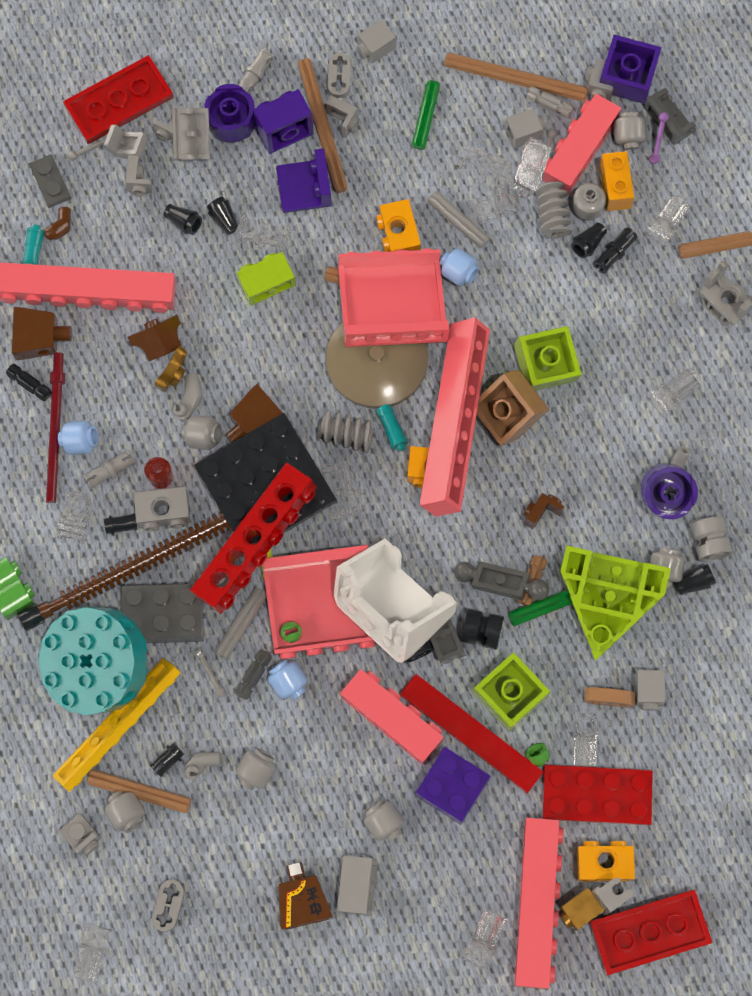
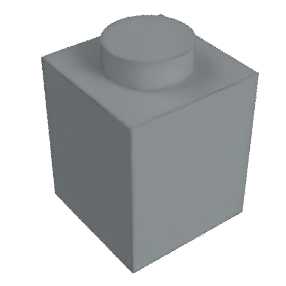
(376, 41)
(523, 126)
(650, 689)

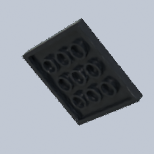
(249, 465)

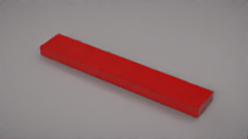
(471, 733)

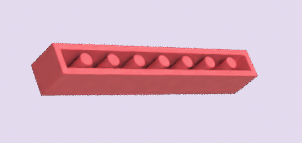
(87, 287)
(455, 418)

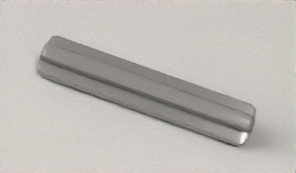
(458, 219)
(241, 623)

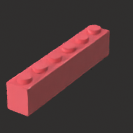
(537, 903)

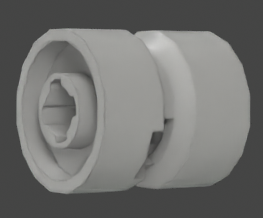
(711, 538)

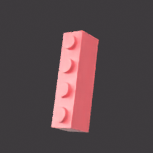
(582, 142)
(391, 716)

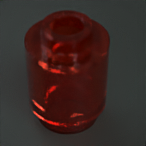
(162, 479)

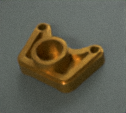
(173, 371)

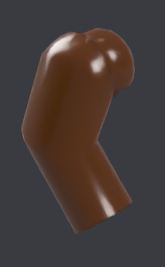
(61, 226)

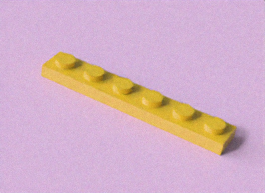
(114, 726)

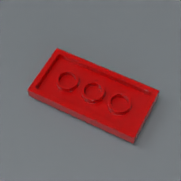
(118, 99)
(597, 795)
(650, 932)

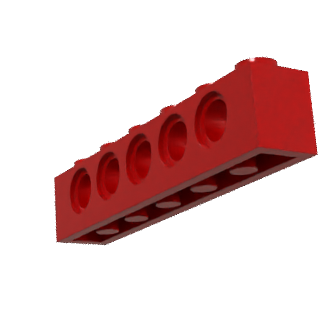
(239, 544)

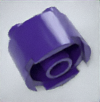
(240, 105)
(680, 500)

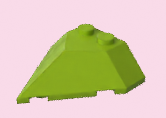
(610, 593)

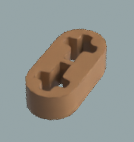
(610, 697)

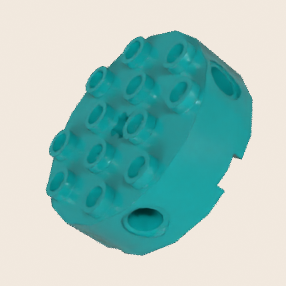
(93, 660)

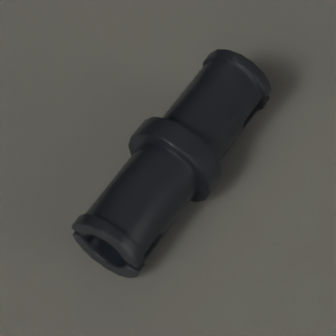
(615, 250)

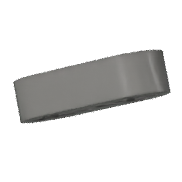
(333, 75)
(161, 904)

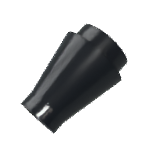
(223, 215)
(185, 219)
(587, 241)
(696, 580)

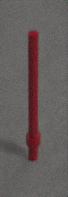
(57, 379)

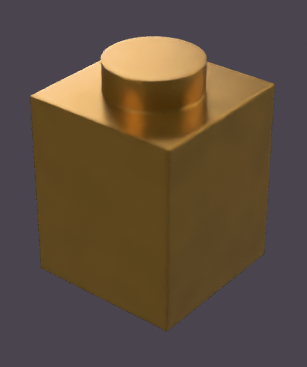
(580, 910)

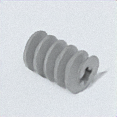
(553, 210)
(346, 431)

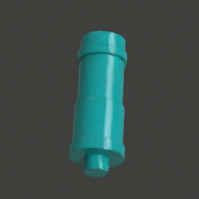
(33, 245)
(393, 429)

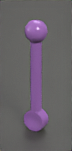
(655, 158)

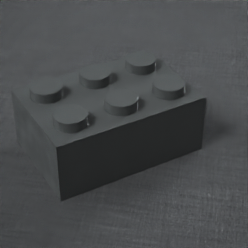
(165, 612)

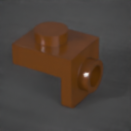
(536, 510)

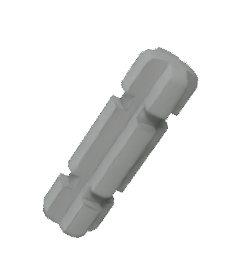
(549, 102)

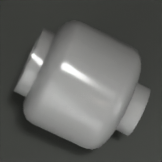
(630, 130)
(589, 201)
(202, 432)
(670, 559)
(255, 769)
(125, 811)
(383, 821)

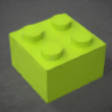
(547, 358)
(511, 692)

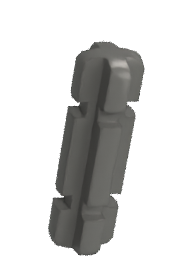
(253, 674)

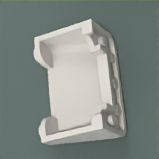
(389, 602)

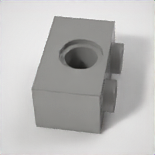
(149, 501)

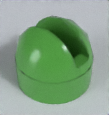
(294, 637)
(534, 758)

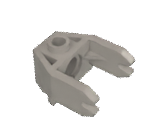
(719, 286)

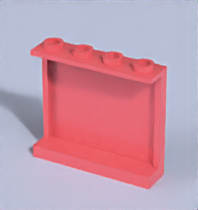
(392, 298)
(303, 592)

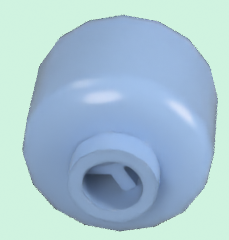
(459, 267)
(78, 437)
(287, 679)

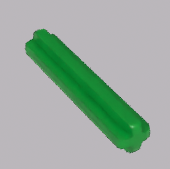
(426, 115)
(540, 608)

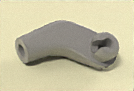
(191, 398)

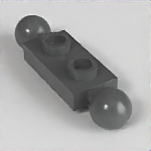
(501, 581)

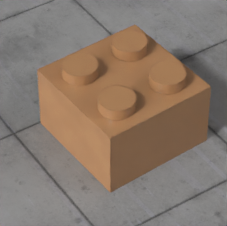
(510, 407)

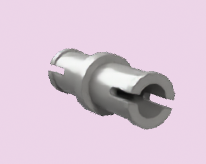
(255, 71)
(109, 469)

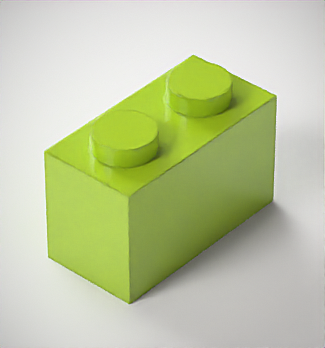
(266, 278)

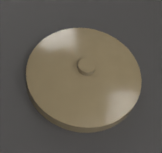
(375, 373)

